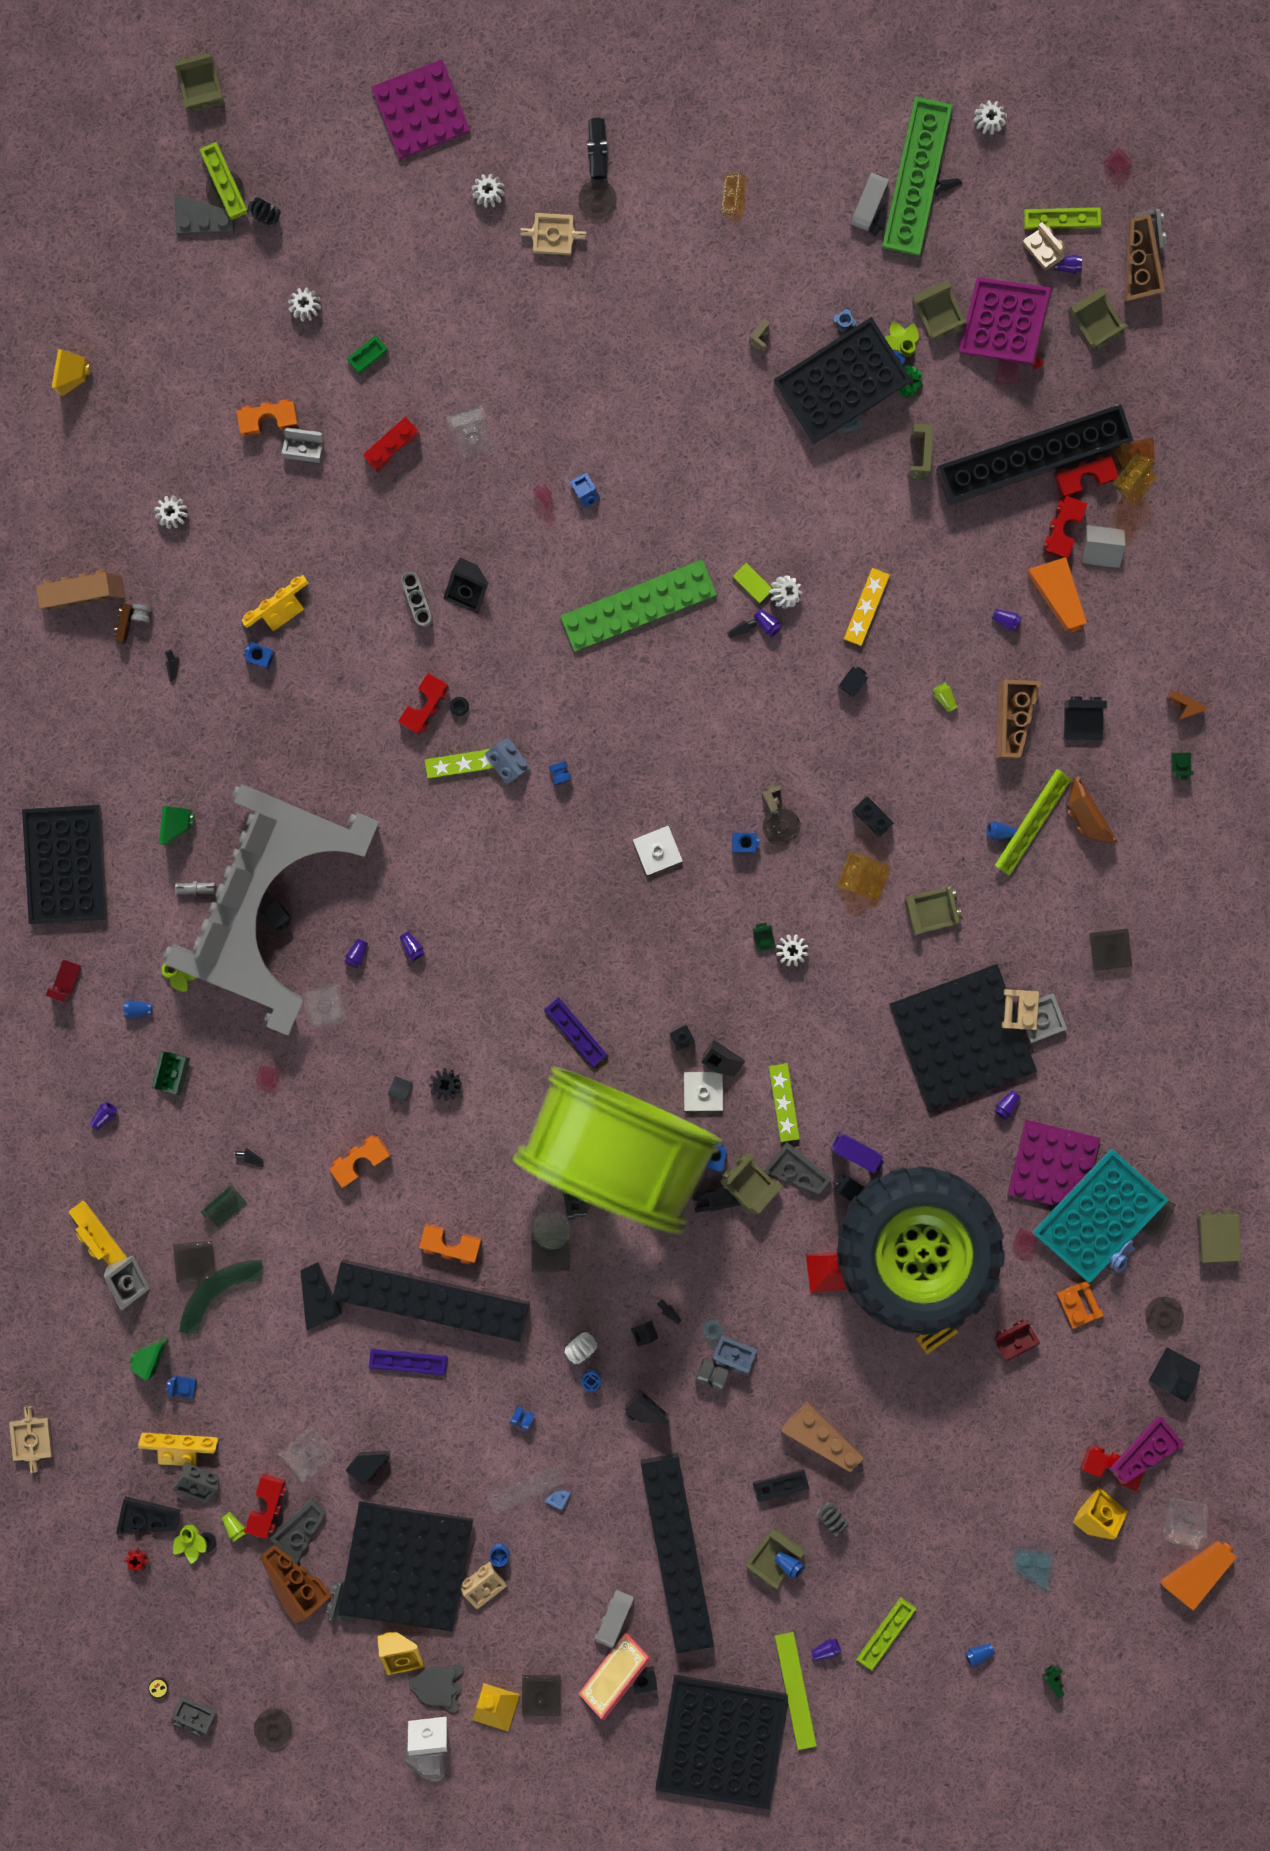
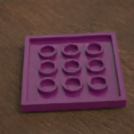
(420, 109)
(1005, 320)
(1051, 1162)

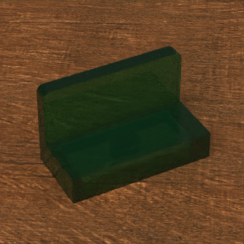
(224, 1206)

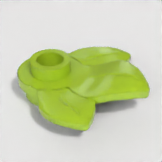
(901, 336)
(178, 978)
(189, 1545)

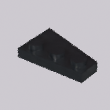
(317, 1297)
(146, 1516)

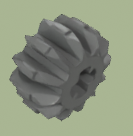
(832, 1518)

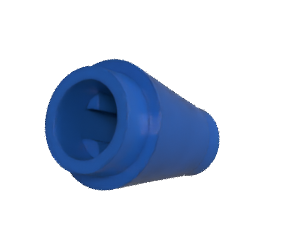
(998, 830)
(136, 1009)
(789, 1565)
(979, 1654)

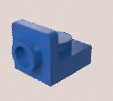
(585, 490)
(181, 1386)

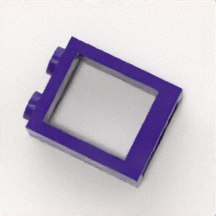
(857, 1153)

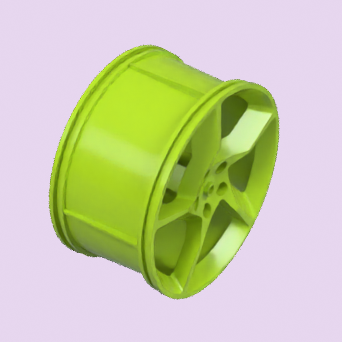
(617, 1151)

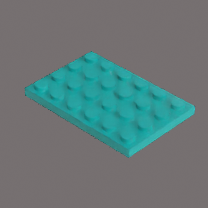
(1100, 1215)

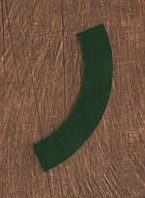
(212, 1287)

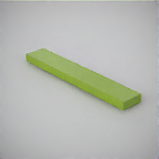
(1033, 822)
(796, 1690)

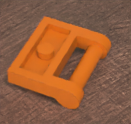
(1074, 1307)

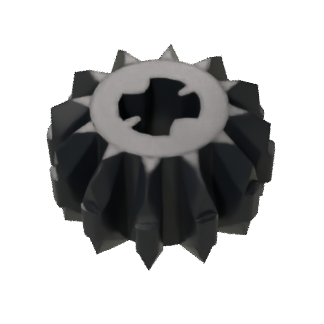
(263, 211)
(438, 1082)

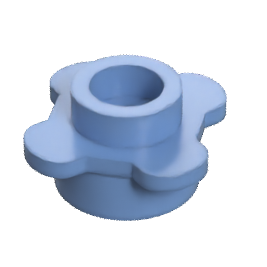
(850, 322)

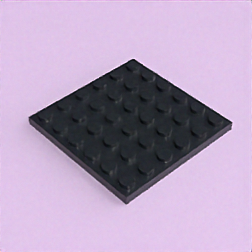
(959, 1038)
(405, 1566)
(721, 1742)

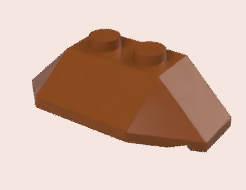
(1087, 815)

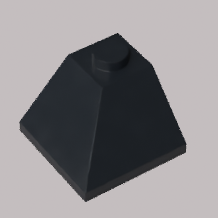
(466, 586)
(1176, 1374)
(645, 1410)

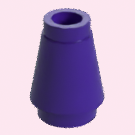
(1070, 264)
(1007, 619)
(767, 622)
(412, 947)
(356, 954)
(1007, 1105)
(103, 1115)
(826, 1650)

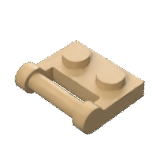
(1026, 1011)

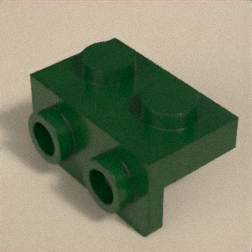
(170, 1072)

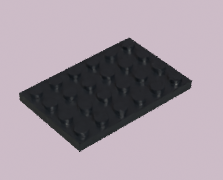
(842, 380)
(64, 864)

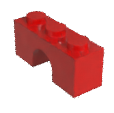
(384, 449)
(1102, 470)
(1069, 511)
(417, 719)
(1097, 1460)
(271, 1490)

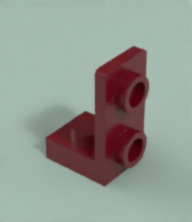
(64, 981)

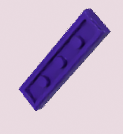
(576, 1032)
(408, 1361)

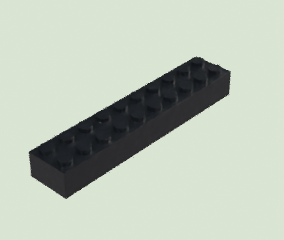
(1034, 454)
(430, 1300)
(677, 1553)

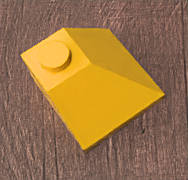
(69, 371)
(1101, 1515)
(398, 1653)
(495, 1707)

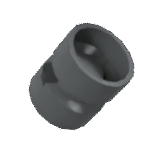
(711, 1374)

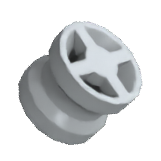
(141, 613)

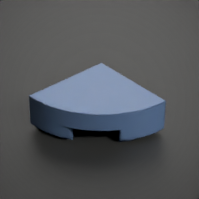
(558, 1499)

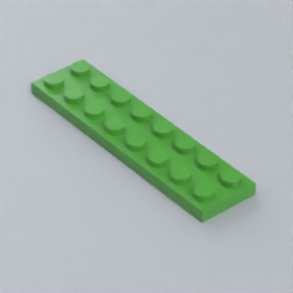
(917, 176)
(638, 605)

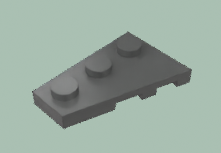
(198, 217)
(798, 1169)
(296, 1532)

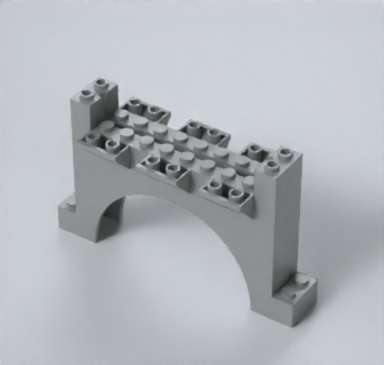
(228, 944)

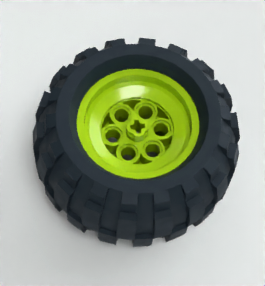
(921, 1202)

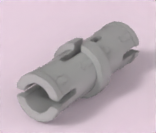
(195, 888)

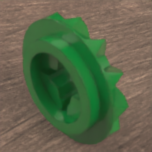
(910, 390)

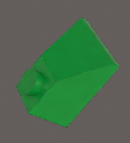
(174, 824)
(147, 1359)

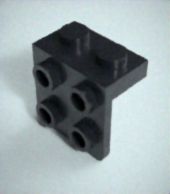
(1084, 718)

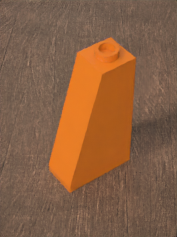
(1059, 591)
(1197, 1576)

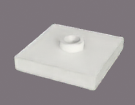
(657, 850)
(703, 1091)
(427, 1736)

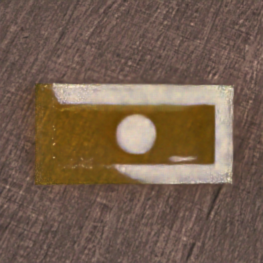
(734, 194)

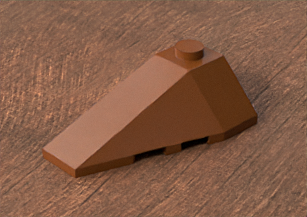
(295, 1587)

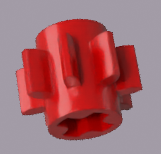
(140, 1557)

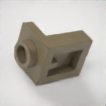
(760, 332)
(771, 802)

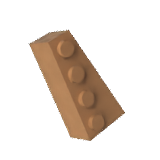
(1142, 264)
(80, 590)
(1014, 714)
(821, 1436)

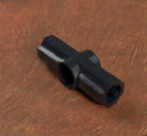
(597, 148)

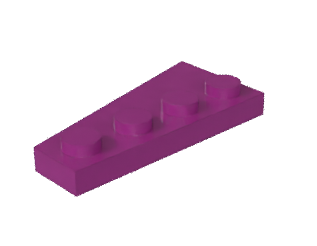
(1150, 1447)

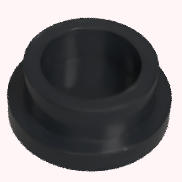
(459, 706)

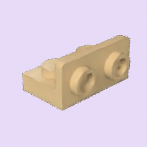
(1045, 247)
(482, 1585)

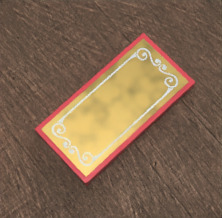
(615, 1676)

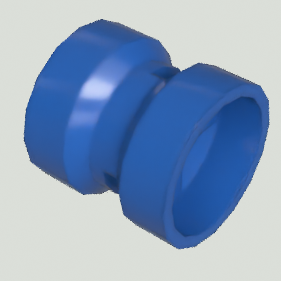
(560, 772)
(593, 1378)
(526, 1419)
(498, 1558)

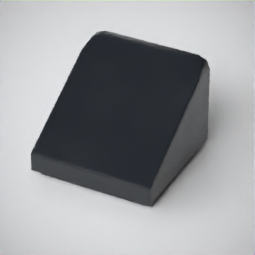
(400, 1088)
(644, 1333)

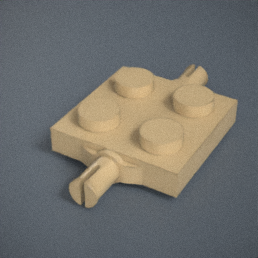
(553, 234)
(31, 1439)

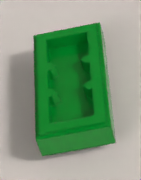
(367, 354)

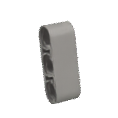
(869, 201)
(412, 591)
(614, 1618)

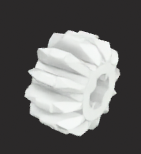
(983, 121)
(496, 190)
(300, 299)
(171, 504)
(785, 592)
(798, 947)
(580, 1348)

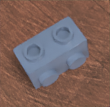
(507, 760)
(734, 1354)

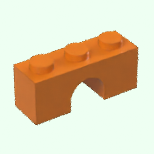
(251, 418)
(373, 1150)
(433, 1241)

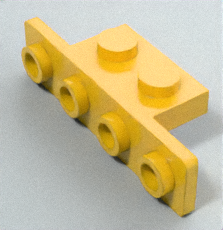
(279, 608)
(95, 1235)
(177, 1448)

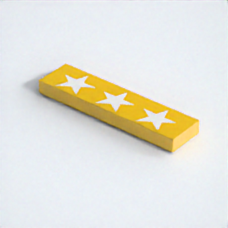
(866, 606)

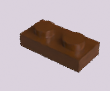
(122, 630)

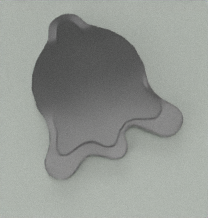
(437, 1686)

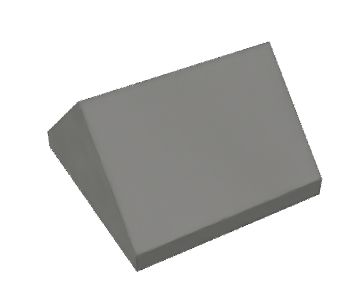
(1103, 546)
(125, 1281)

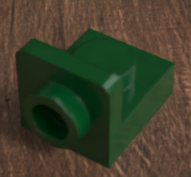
(1181, 765)
(763, 937)
(1055, 1684)

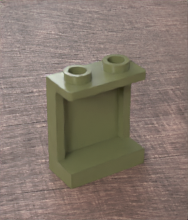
(199, 82)
(939, 311)
(1097, 319)
(925, 433)
(933, 910)
(750, 1184)
(1219, 1236)
(762, 1559)

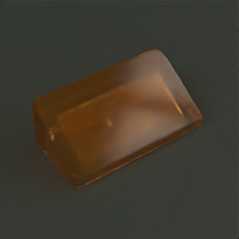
(1141, 447)

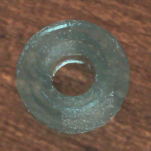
(717, 1333)

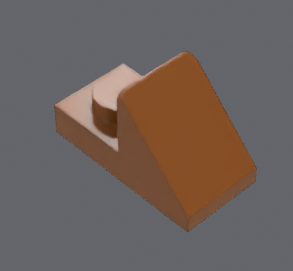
(1190, 706)

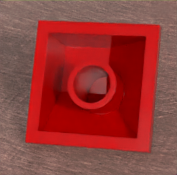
(824, 1273)

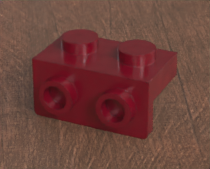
(1016, 1340)

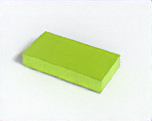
(752, 583)

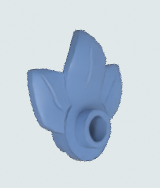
(1119, 1260)

